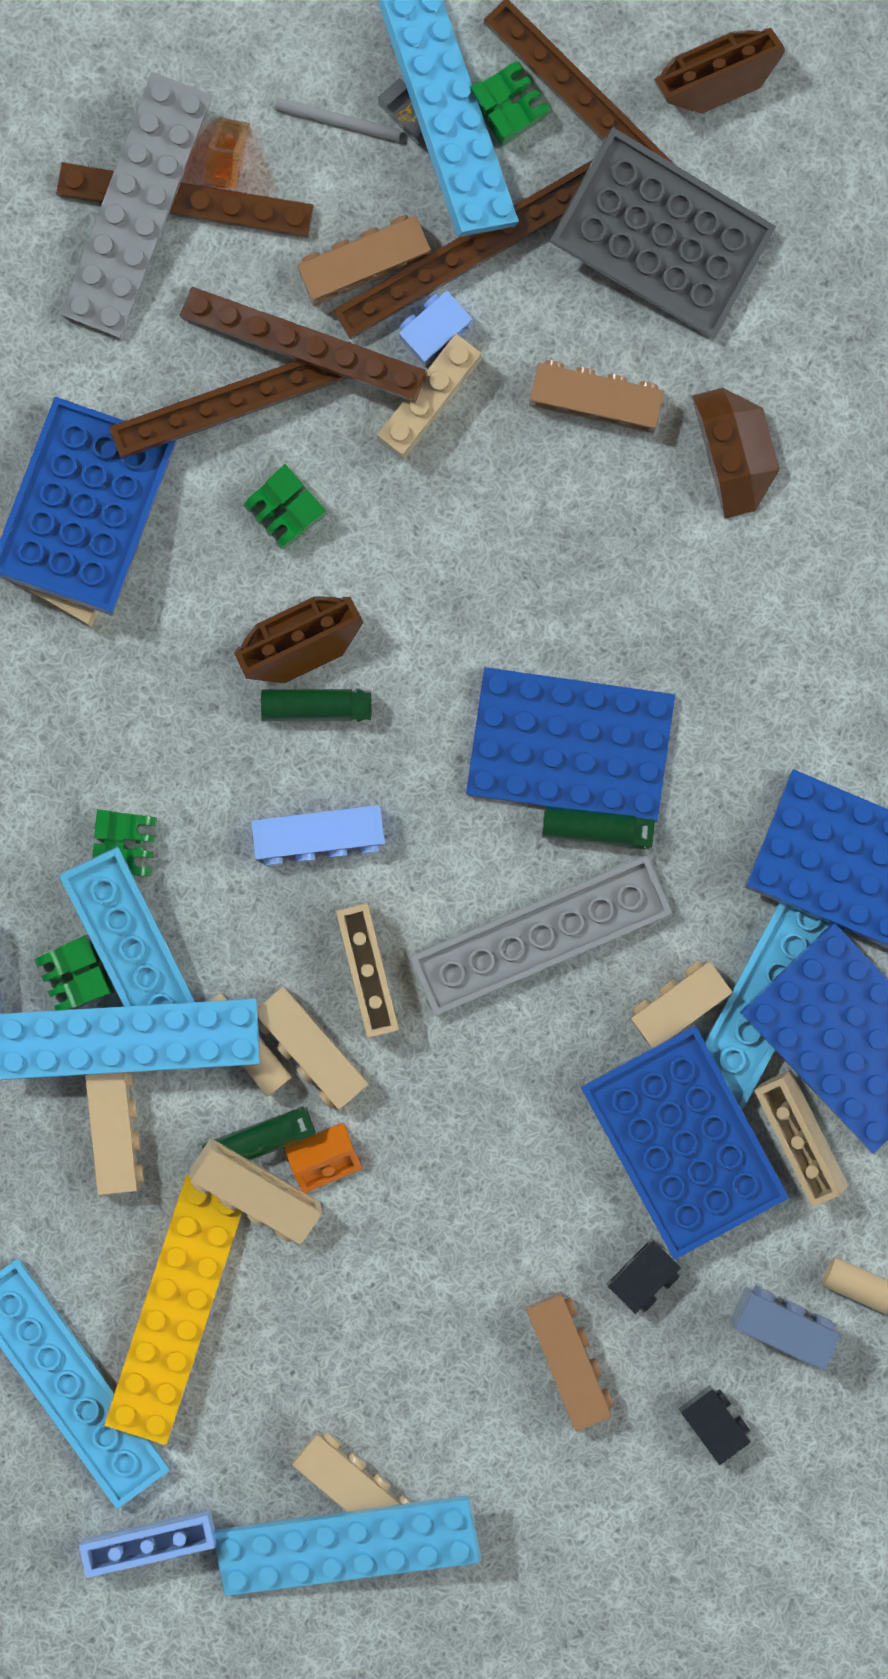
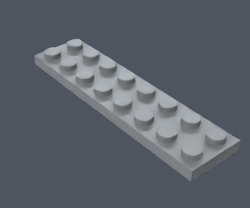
(136, 204)
(541, 935)

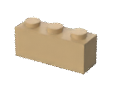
(680, 1003)

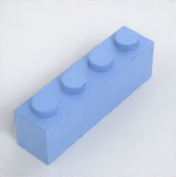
(318, 833)
(148, 1543)

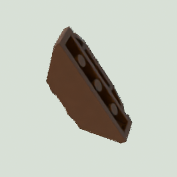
(720, 70)
(737, 449)
(299, 639)

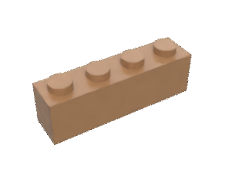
(363, 260)
(596, 397)
(568, 1361)

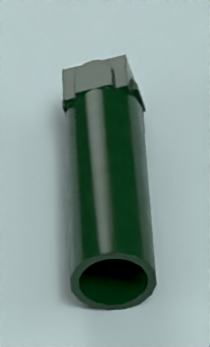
(316, 704)
(598, 827)
(269, 1134)

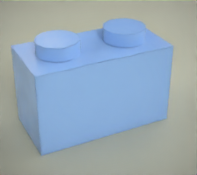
(434, 327)

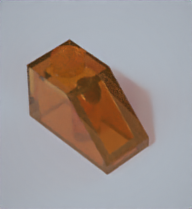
(226, 153)

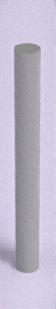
(338, 119)

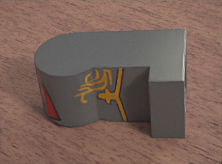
(398, 106)

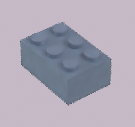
(785, 1326)

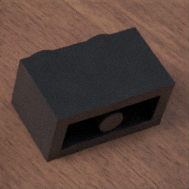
(644, 1277)
(715, 1425)

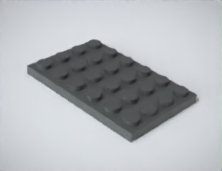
(662, 233)

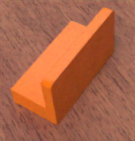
(323, 1158)

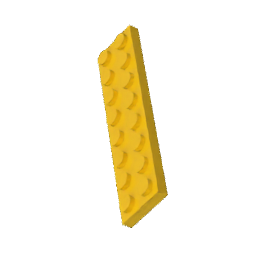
(173, 1315)

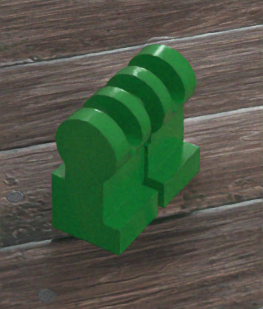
(505, 118)
(284, 490)
(118, 827)
(78, 959)

